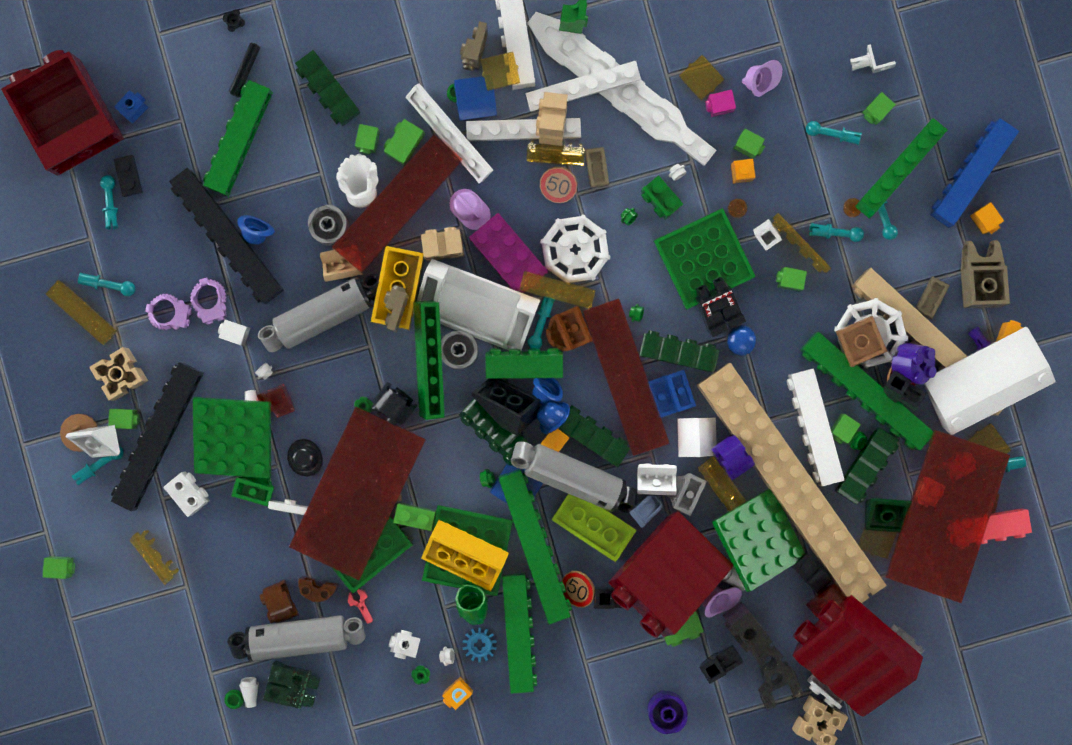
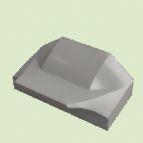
(687, 493)

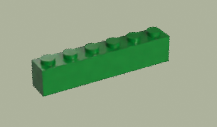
(238, 138)
(901, 168)
(429, 359)
(518, 633)

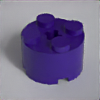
(915, 362)
(733, 457)
(667, 723)

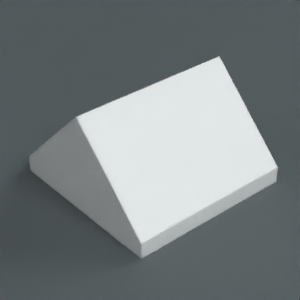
(696, 437)
(96, 441)

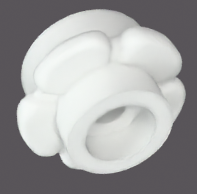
(677, 172)
(264, 371)
(447, 656)

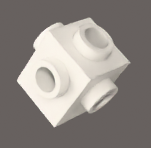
(410, 648)

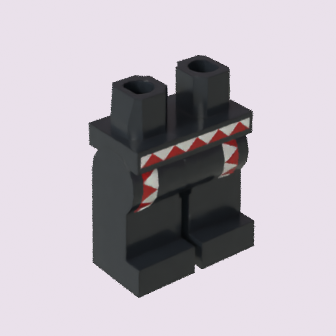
(717, 302)

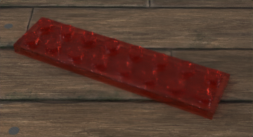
(397, 204)
(626, 377)

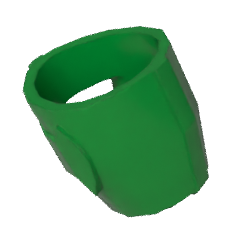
(472, 606)

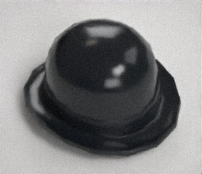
(305, 457)

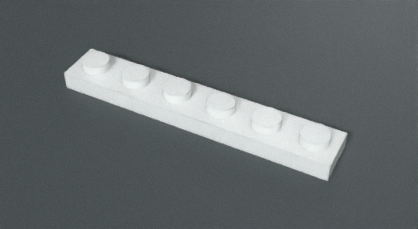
(588, 84)
(515, 130)
(449, 133)

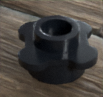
(235, 14)

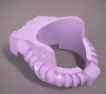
(215, 313)
(181, 316)

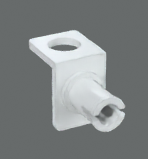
(868, 60)

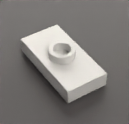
(287, 506)

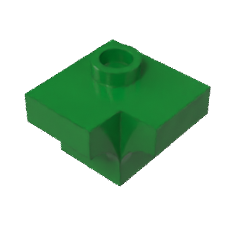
(574, 17)

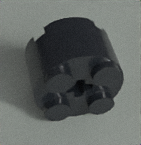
(393, 404)

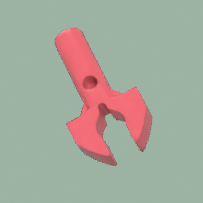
(361, 605)

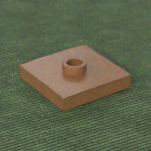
(861, 341)

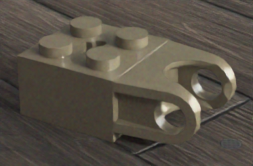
(984, 272)

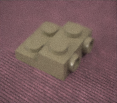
(473, 50)
(396, 302)

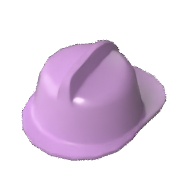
(763, 77)
(469, 209)
(721, 600)

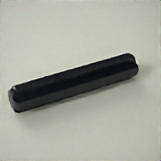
(244, 69)

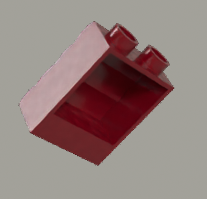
(61, 112)
(669, 576)
(856, 655)

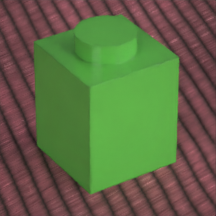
(878, 109)
(367, 139)
(749, 144)
(791, 279)
(124, 418)
(844, 429)
(58, 567)

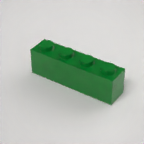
(524, 363)

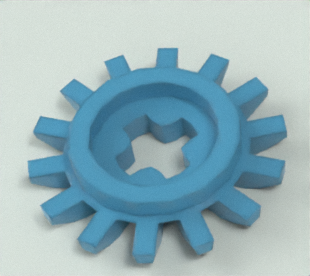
(473, 650)

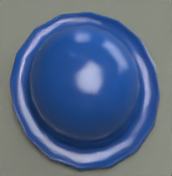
(254, 229)
(547, 390)
(552, 416)

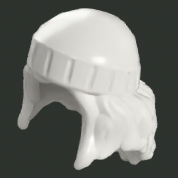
(358, 180)

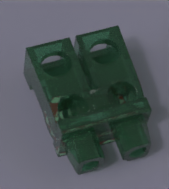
(289, 686)

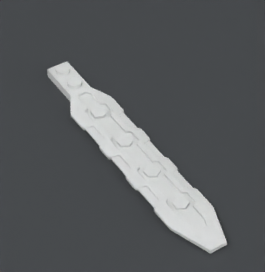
(636, 100)

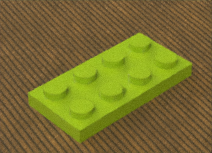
(594, 526)

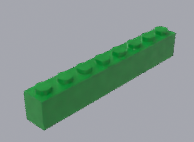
(867, 392)
(534, 546)

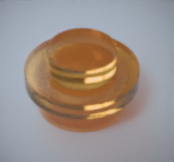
(737, 208)
(850, 209)

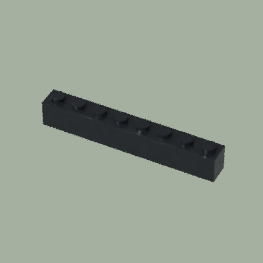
(226, 235)
(156, 437)

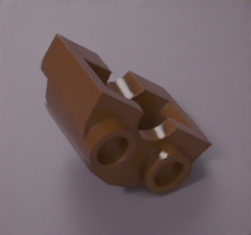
(315, 592)
(278, 602)

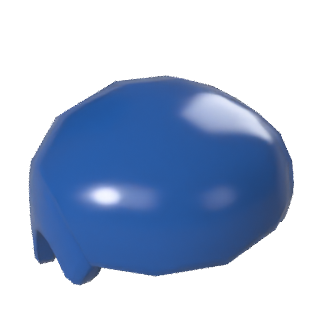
(741, 340)

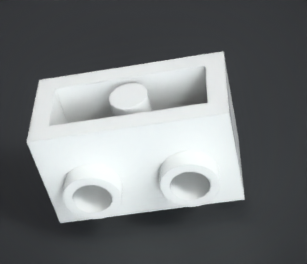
(187, 493)

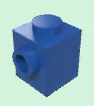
(131, 106)

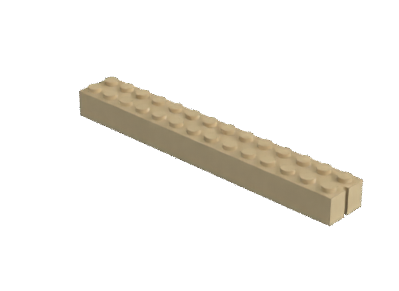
(791, 484)

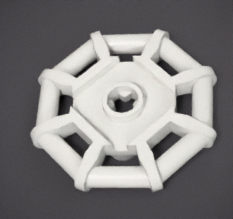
(566, 242)
(882, 325)

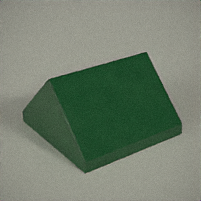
(885, 514)

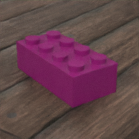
(506, 252)

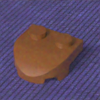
(568, 330)

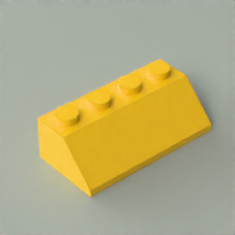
(401, 269)
(464, 555)

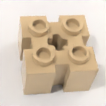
(551, 118)
(442, 244)
(107, 372)
(817, 711)

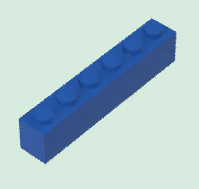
(974, 172)

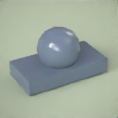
(646, 509)

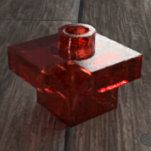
(280, 400)
(827, 594)

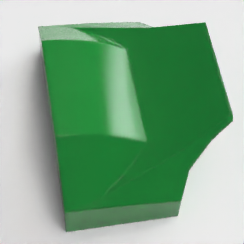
(254, 489)

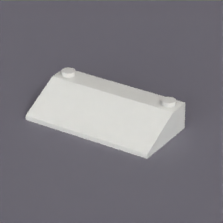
(479, 305)
(989, 381)

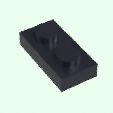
(128, 175)

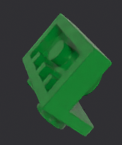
(661, 197)

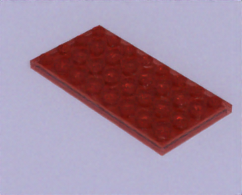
(357, 493)
(947, 516)

